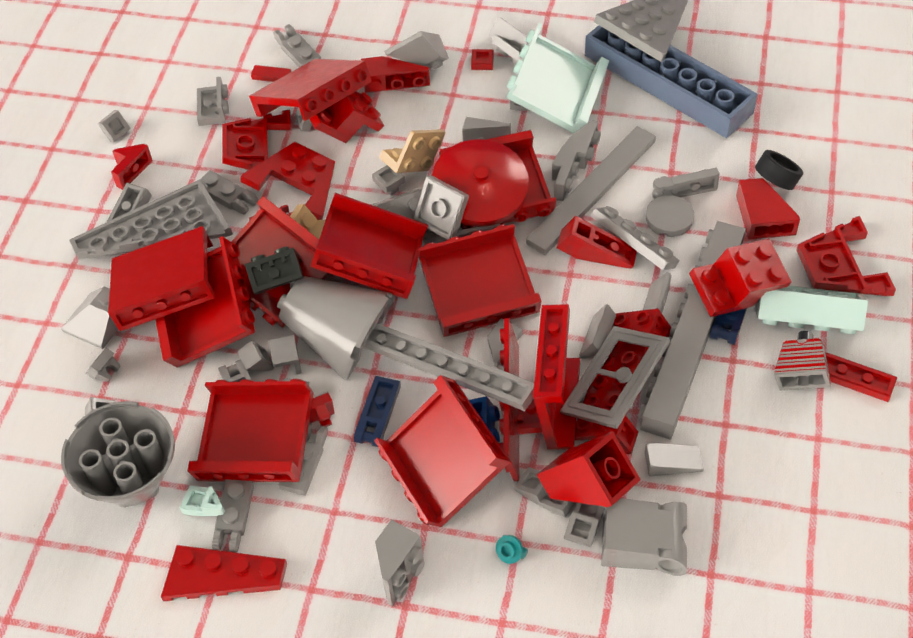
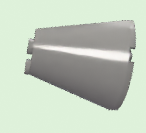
(333, 318)

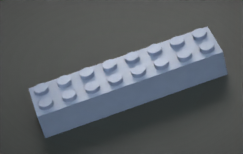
(677, 81)

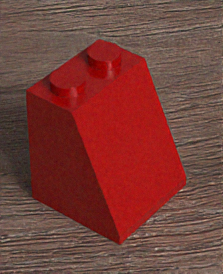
(590, 473)

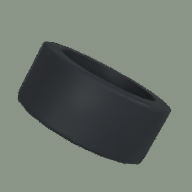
(779, 170)

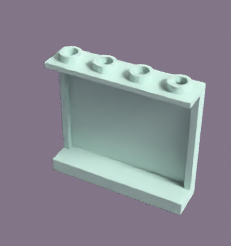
(555, 82)

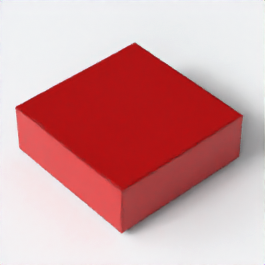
(482, 59)

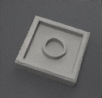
(441, 207)

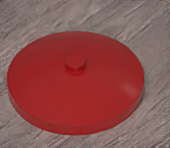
(489, 175)

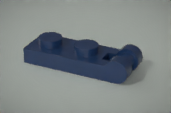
(731, 321)
(377, 410)

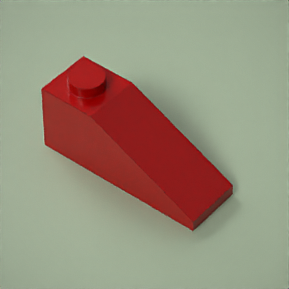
(594, 244)

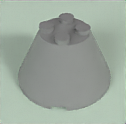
(119, 453)

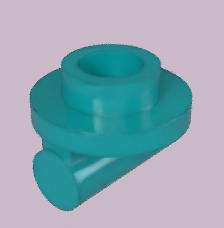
(510, 549)

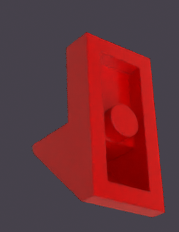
(130, 163)

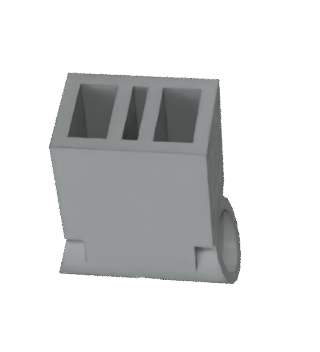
(645, 536)

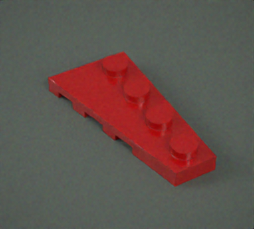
(219, 572)

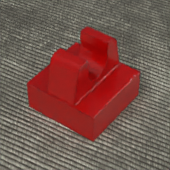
(321, 410)

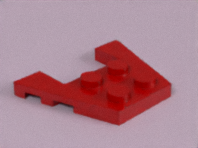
(246, 140)
(299, 168)
(833, 265)

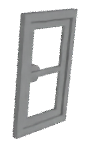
(635, 381)

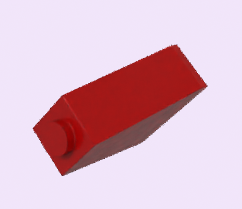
(765, 211)

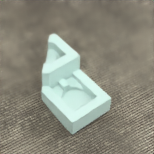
(201, 502)

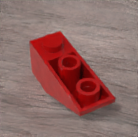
(394, 74)

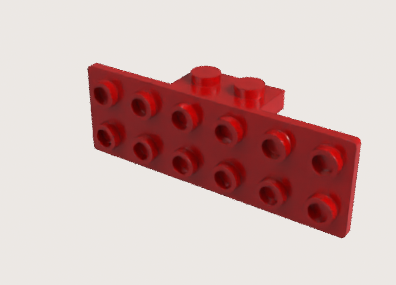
(514, 420)

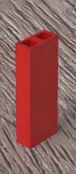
(268, 73)

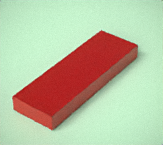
(860, 377)

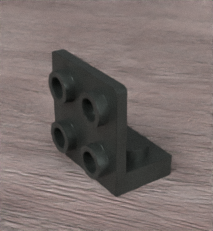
(274, 270)

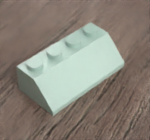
(814, 307)

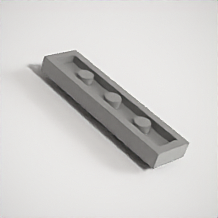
(641, 242)

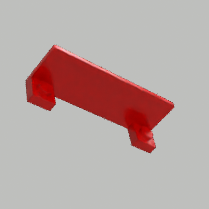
(606, 390)

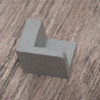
(285, 352)

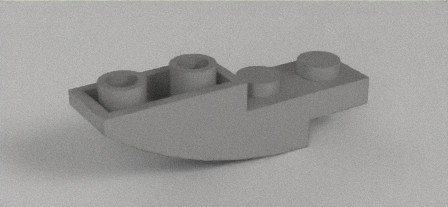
(572, 156)

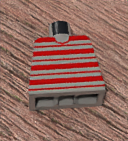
(802, 364)

